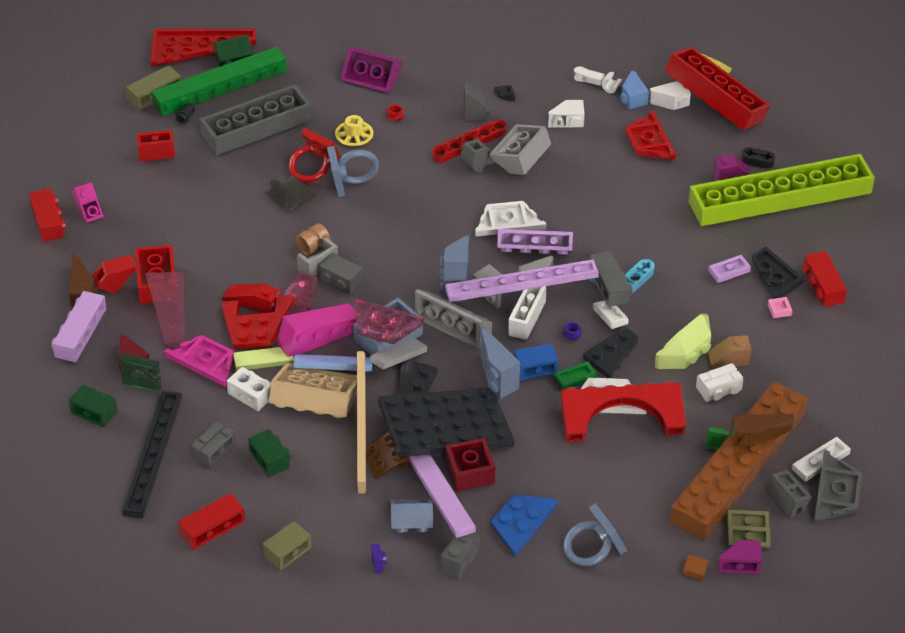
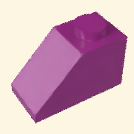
(729, 167)
(741, 558)

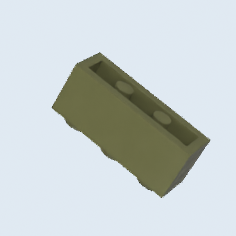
(140, 93)

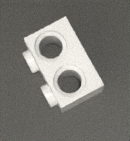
(249, 388)

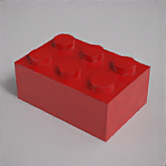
(152, 260)

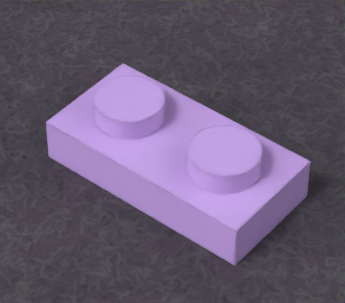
(729, 268)

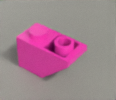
(87, 202)

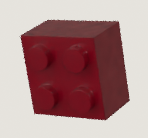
(470, 464)

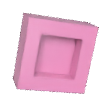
(780, 307)

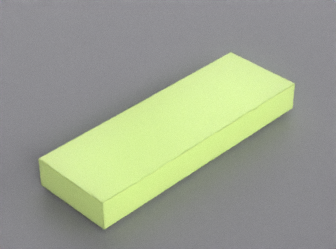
(261, 358)

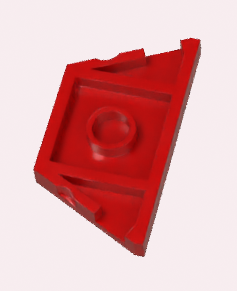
(649, 138)

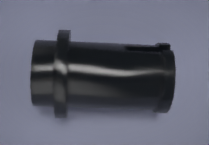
(183, 115)

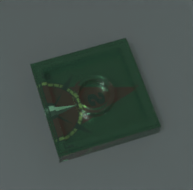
(140, 372)

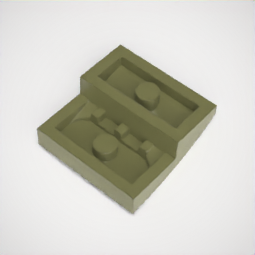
(748, 526)

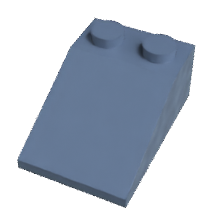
(499, 365)

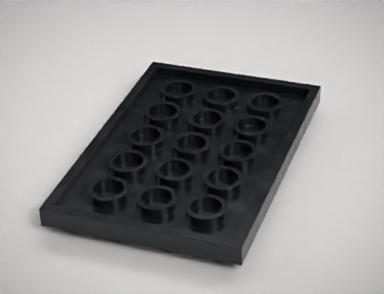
(431, 420)

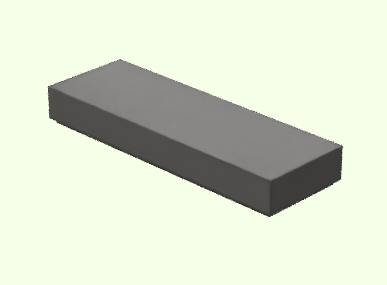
(398, 353)

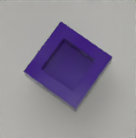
(378, 558)

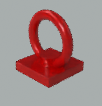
(318, 147)

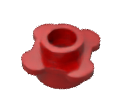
(395, 112)

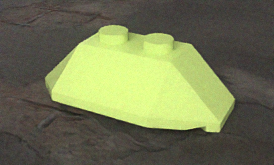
(686, 345)

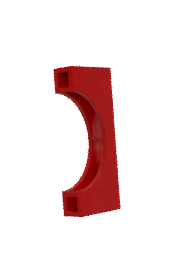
(660, 400)

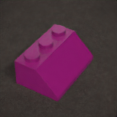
(371, 69)

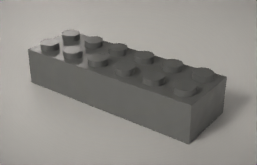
(255, 119)

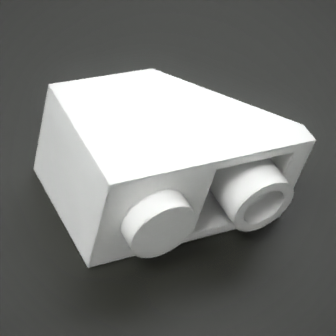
(567, 114)

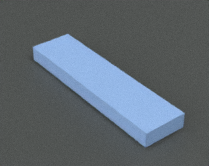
(329, 362)

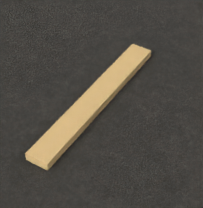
(361, 423)

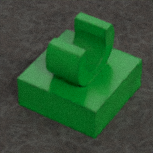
(716, 438)

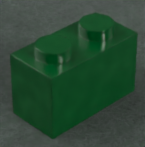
(232, 50)
(93, 405)
(269, 452)

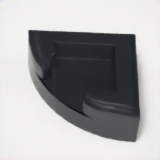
(505, 92)

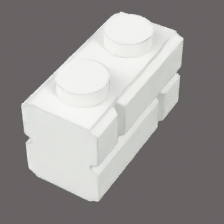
(719, 382)

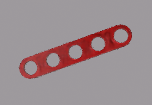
(474, 134)

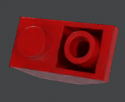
(114, 273)

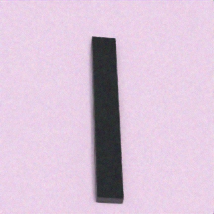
(152, 454)

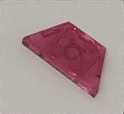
(384, 322)

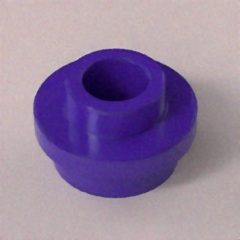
(572, 331)

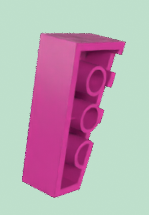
(315, 328)

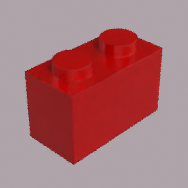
(155, 145)

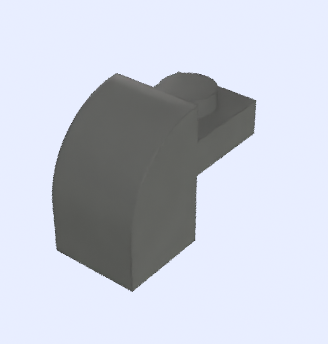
(476, 155)

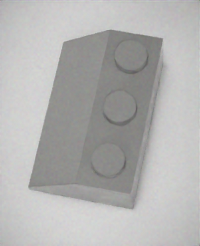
(521, 148)

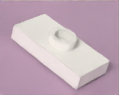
(611, 315)

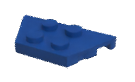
(521, 519)

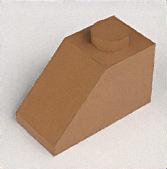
(731, 350)

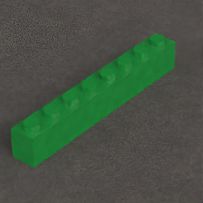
(219, 81)

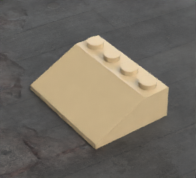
(314, 390)

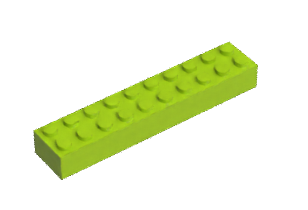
(781, 189)

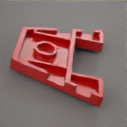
(255, 329)

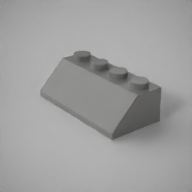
(451, 318)

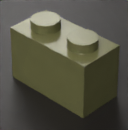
(287, 545)

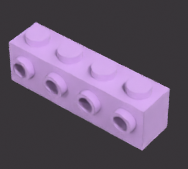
(532, 239)
(79, 326)

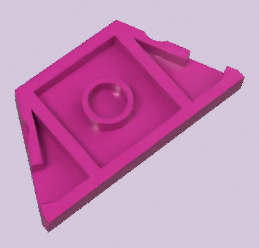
(204, 358)

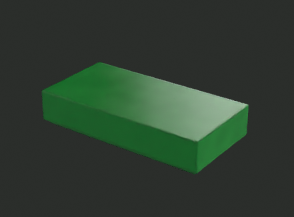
(574, 376)

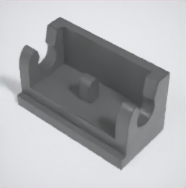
(788, 493)

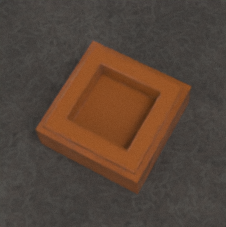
(695, 567)

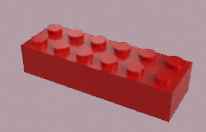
(717, 88)

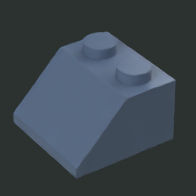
(412, 514)

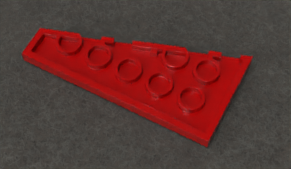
(186, 44)

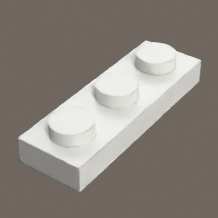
(811, 464)

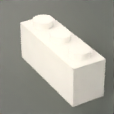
(527, 312)

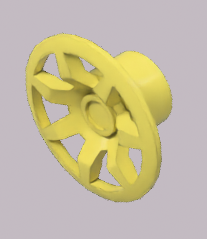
(354, 128)

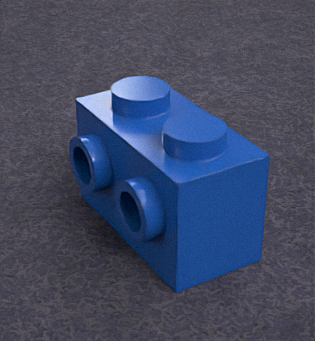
(533, 361)

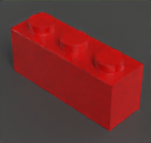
(47, 214)
(824, 279)
(211, 521)

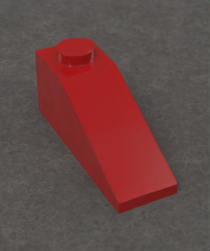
(255, 297)

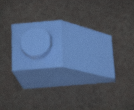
(634, 92)

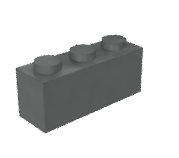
(611, 280)

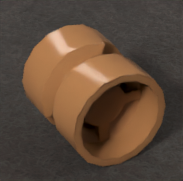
(311, 239)

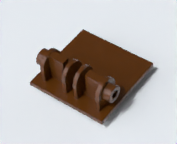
(383, 457)

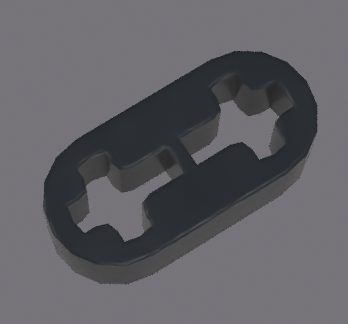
(758, 157)

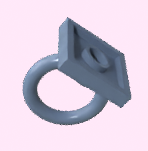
(339, 169)
(603, 529)

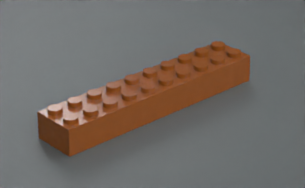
(733, 468)

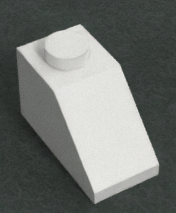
(670, 96)

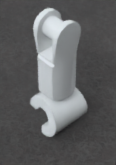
(597, 78)

